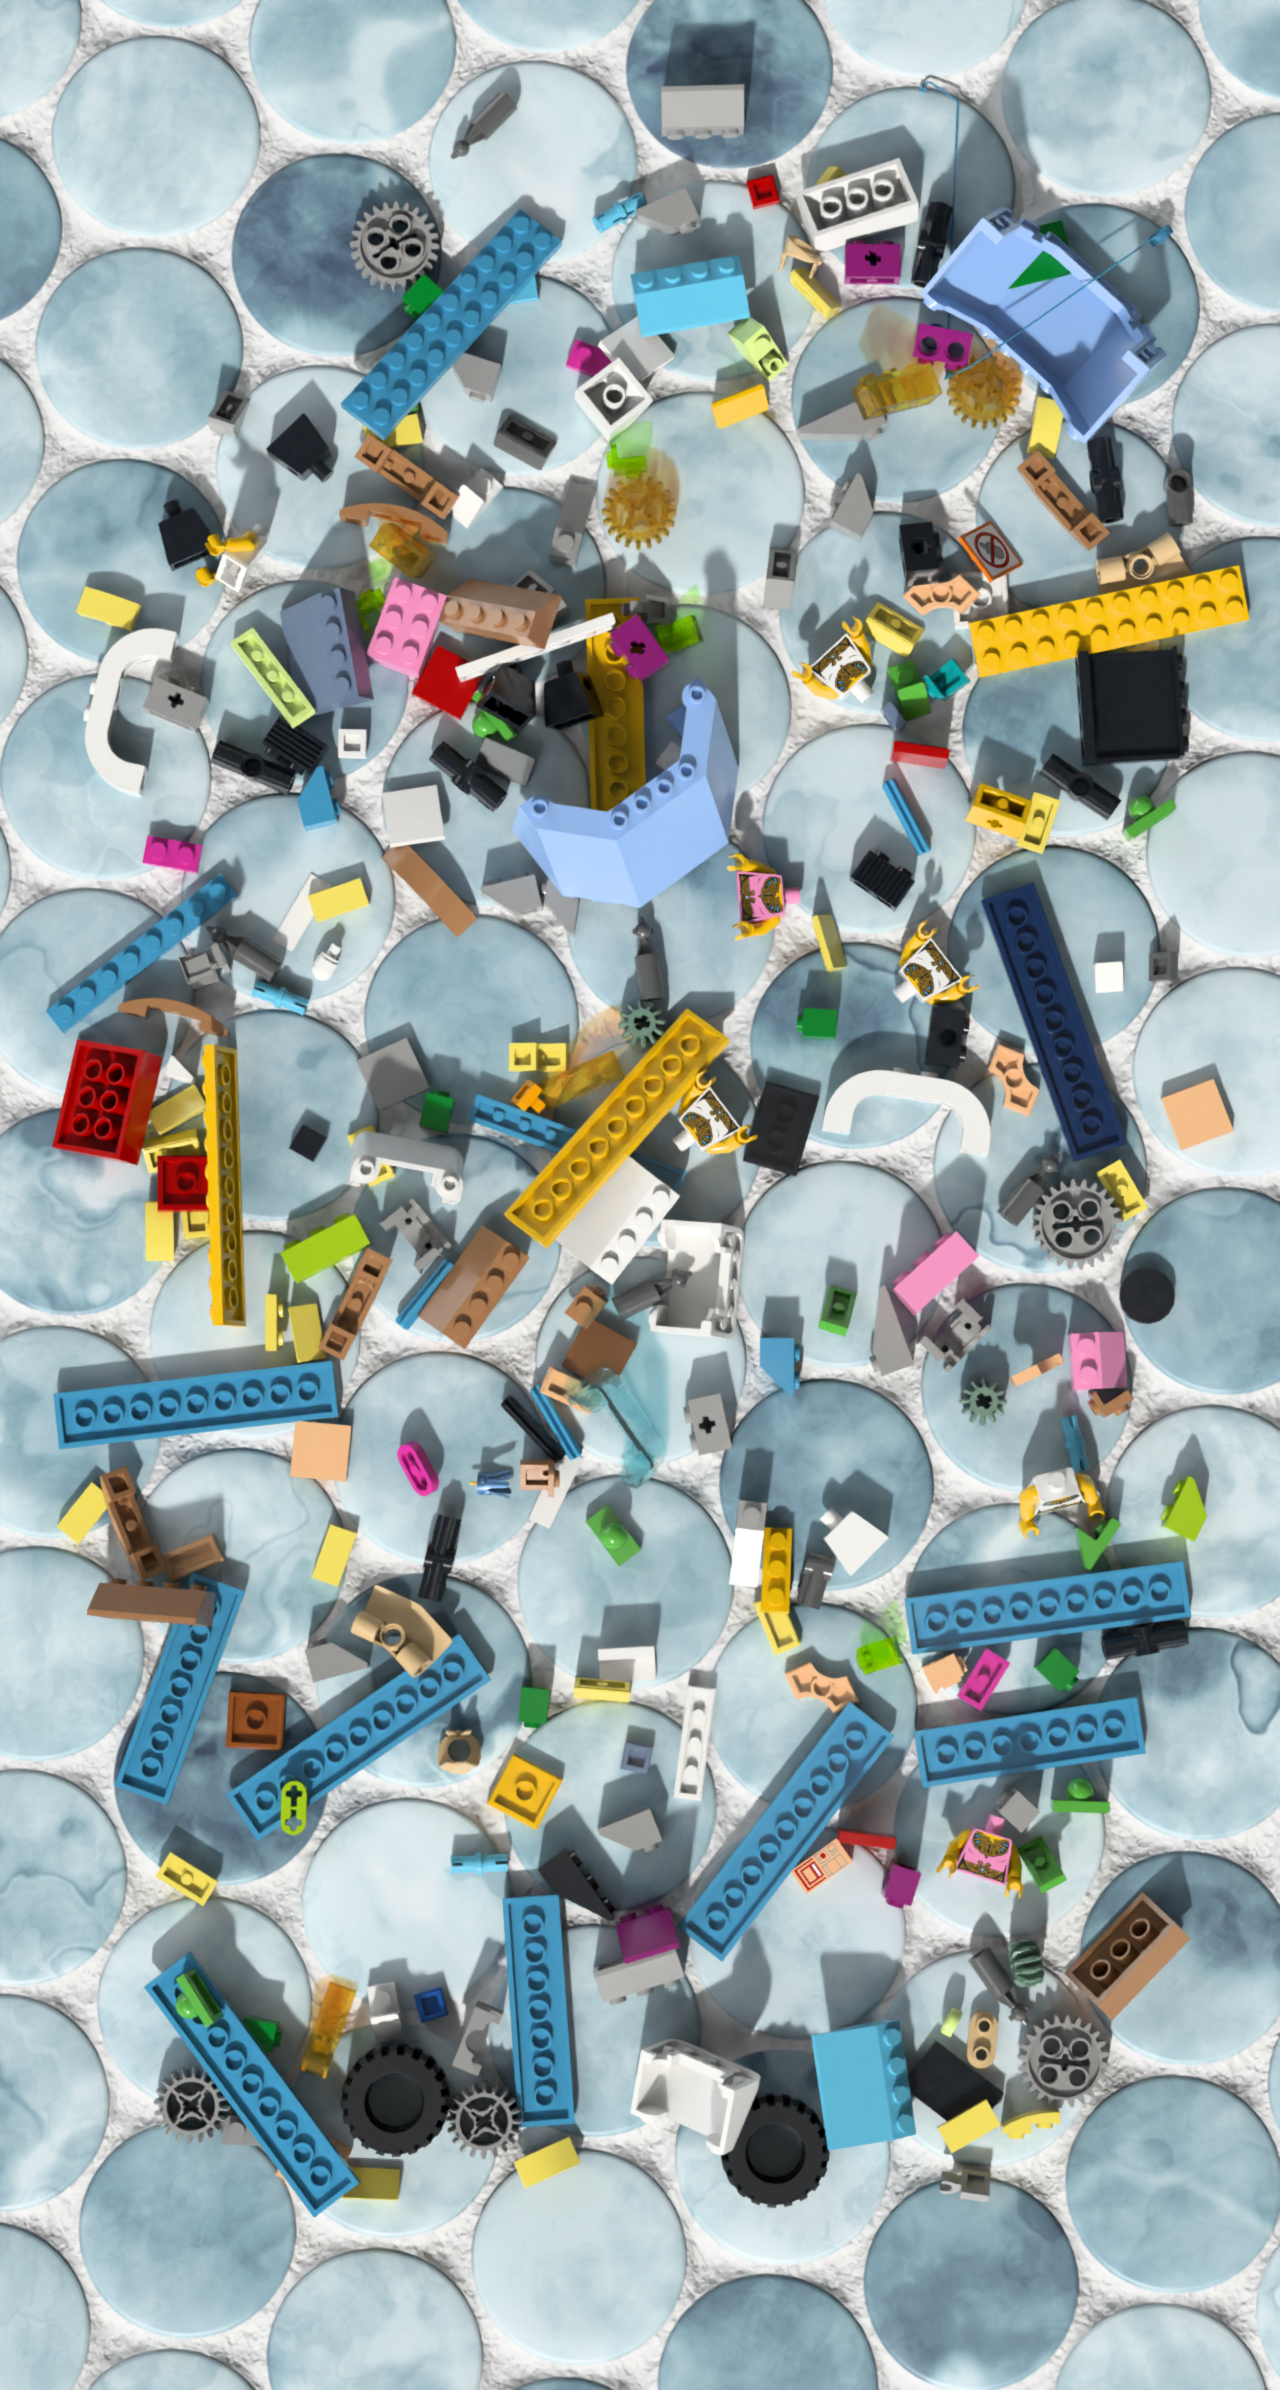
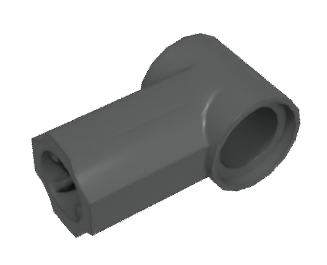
(1179, 501)
(816, 1572)

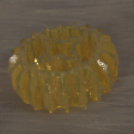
(994, 394)
(653, 493)

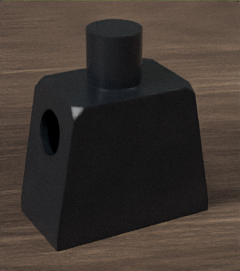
(302, 451)
(183, 535)
(509, 697)
(570, 699)

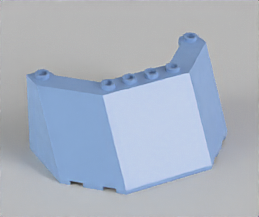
(1082, 352)
(652, 833)

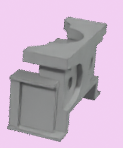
(201, 968)
(418, 1233)
(957, 1337)
(481, 2016)

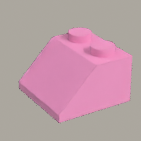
(1097, 1360)

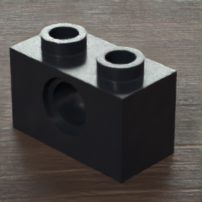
(918, 568)
(936, 1051)

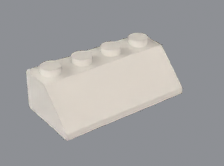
(857, 206)

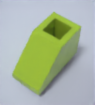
(1187, 1511)

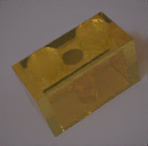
(402, 550)

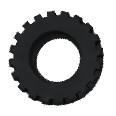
(395, 2139)
(803, 2177)

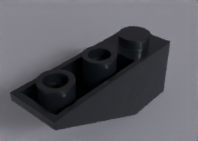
(570, 1882)

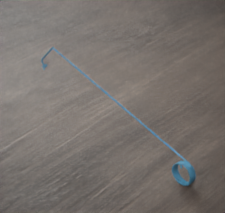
(923, 89)
(1152, 240)

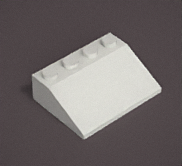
(618, 1219)

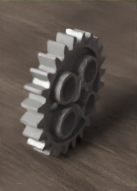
(382, 225)
(1079, 1249)
(1060, 2086)

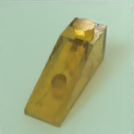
(581, 1080)
(327, 2030)

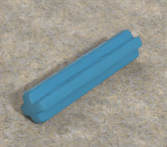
(906, 816)
(413, 1308)
(556, 1423)

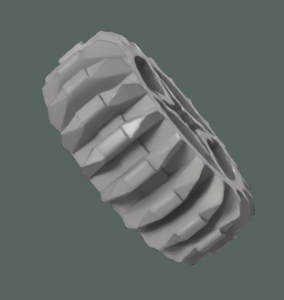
(181, 2095)
(495, 2128)

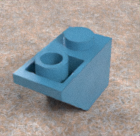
(316, 802)
(777, 1361)

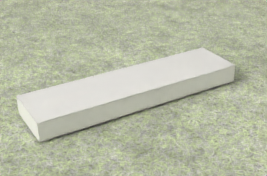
(694, 1742)

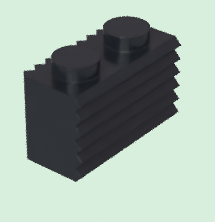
(294, 746)
(882, 879)

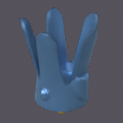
(493, 1484)

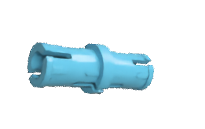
(619, 212)
(280, 997)
(1075, 1443)
(479, 1863)

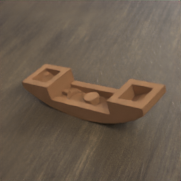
(407, 476)
(1061, 501)
(361, 514)
(430, 888)
(142, 1007)
(356, 1304)
(129, 1524)

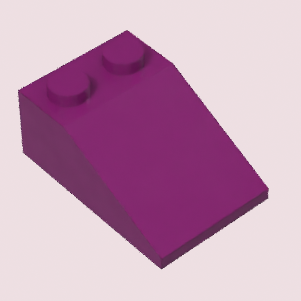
(647, 1933)

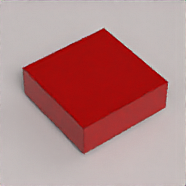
(763, 191)

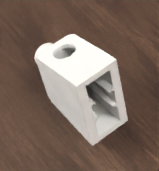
(851, 1539)

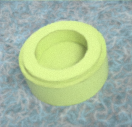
(951, 2022)

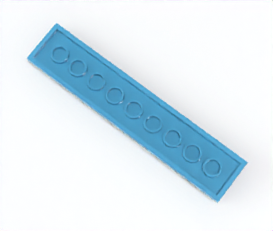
(451, 324)
(196, 1405)
(1047, 1607)
(359, 1736)
(785, 1831)
(258, 2093)

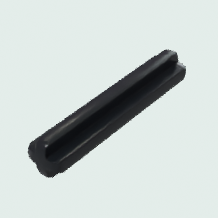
(533, 1429)

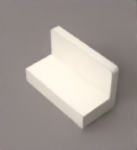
(627, 1663)

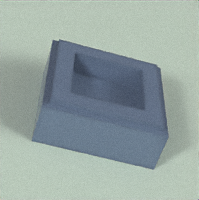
(893, 717)
(636, 1757)

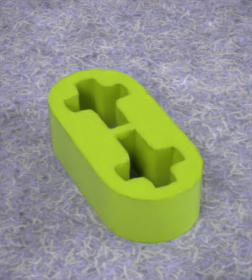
(301, 1808)

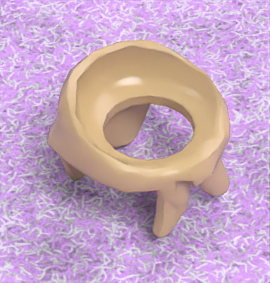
(799, 249)
(455, 1767)

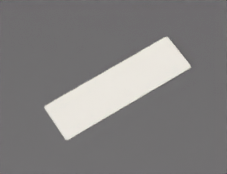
(299, 914)
(547, 1507)

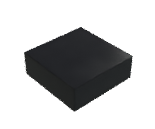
(308, 1143)

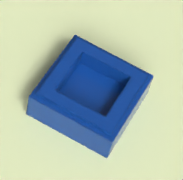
(431, 2004)

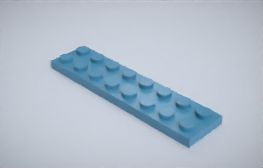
(178, 1697)
(1029, 1742)
(538, 2010)

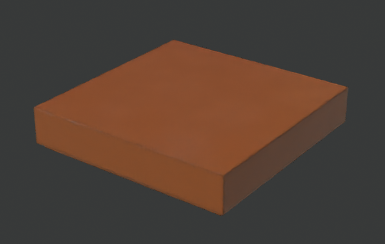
(598, 1349)
(255, 1720)

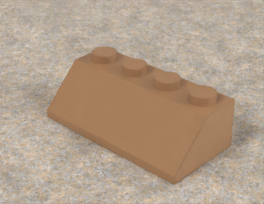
(501, 612)
(473, 1286)
(152, 1603)
(1127, 1956)

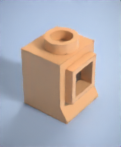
(944, 1671)

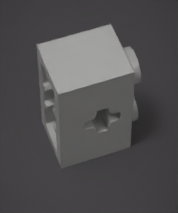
(186, 716)
(713, 1408)

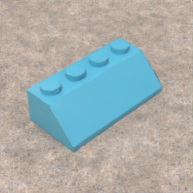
(690, 296)

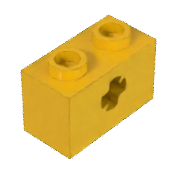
(998, 810)

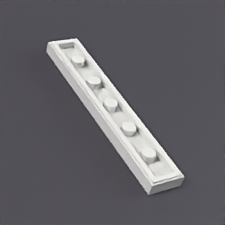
(522, 652)

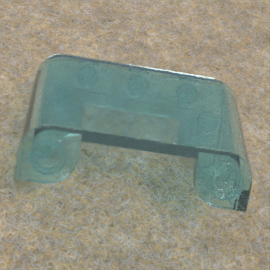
(608, 1391)

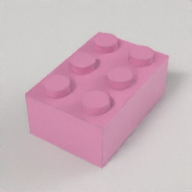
(406, 628)
(933, 1272)

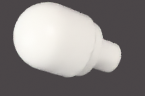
(326, 963)

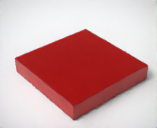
(441, 685)
(919, 754)
(182, 1183)
(866, 1838)

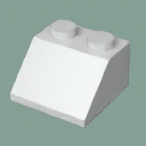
(613, 399)

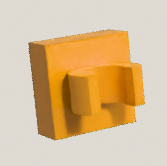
(528, 1097)

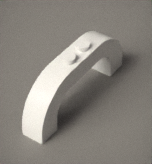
(106, 691)
(924, 1088)

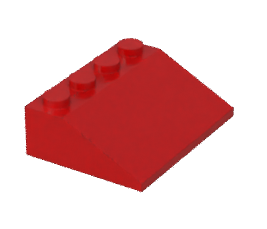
(107, 1101)

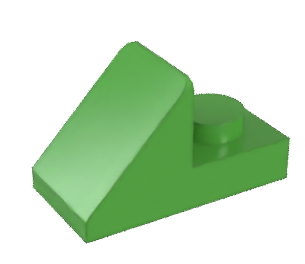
(909, 690)
(837, 1310)
(1090, 1548)
(1041, 1864)

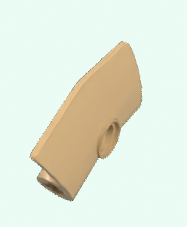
(1161, 564)
(390, 1614)

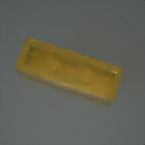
(896, 390)

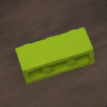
(325, 1247)

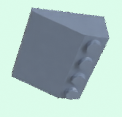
(327, 650)

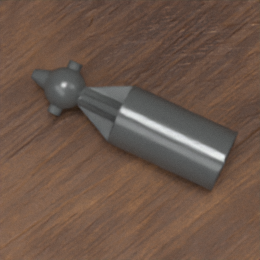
(485, 123)
(248, 953)
(648, 965)
(1028, 1192)
(647, 1294)
(999, 1983)

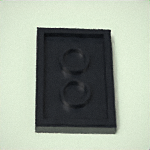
(781, 1128)
(949, 2083)

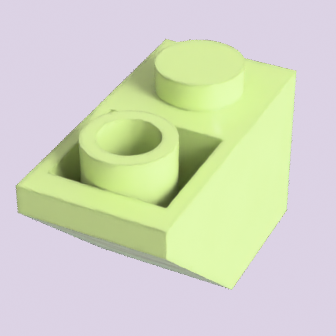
(758, 348)

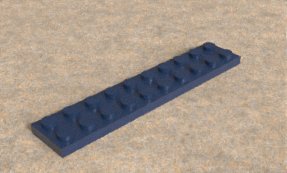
(1053, 1022)

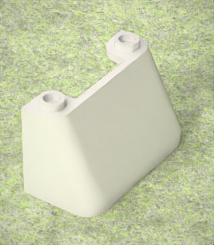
(373, 1149)
(712, 1293)
(695, 2091)

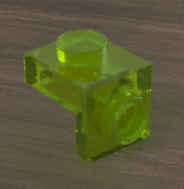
(625, 466)
(369, 601)
(679, 635)
(879, 1655)

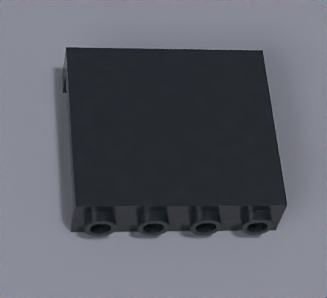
(1131, 707)

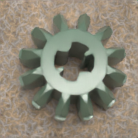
(637, 1015)
(984, 1391)
(1025, 1962)

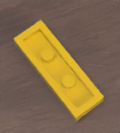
(776, 1570)

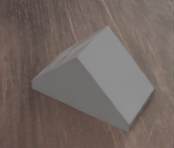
(228, 414)

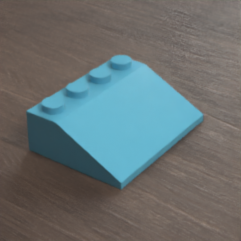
(863, 2084)

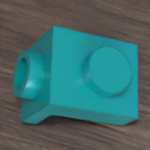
(946, 681)

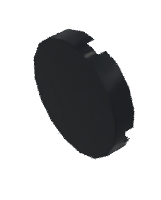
(1146, 1296)

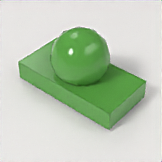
(487, 725)
(1146, 814)
(613, 1535)
(1080, 1796)
(196, 1999)

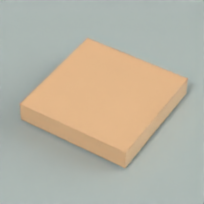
(1197, 1114)
(320, 1451)

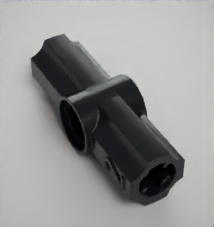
(931, 243)
(1105, 480)
(237, 760)
(468, 776)
(1096, 797)
(439, 1558)
(1144, 1640)

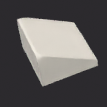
(1108, 977)
(176, 1071)

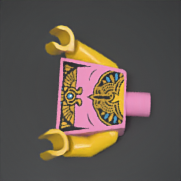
(760, 896)
(986, 1855)

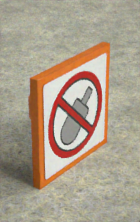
(990, 551)

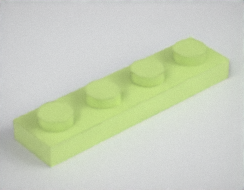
(272, 677)

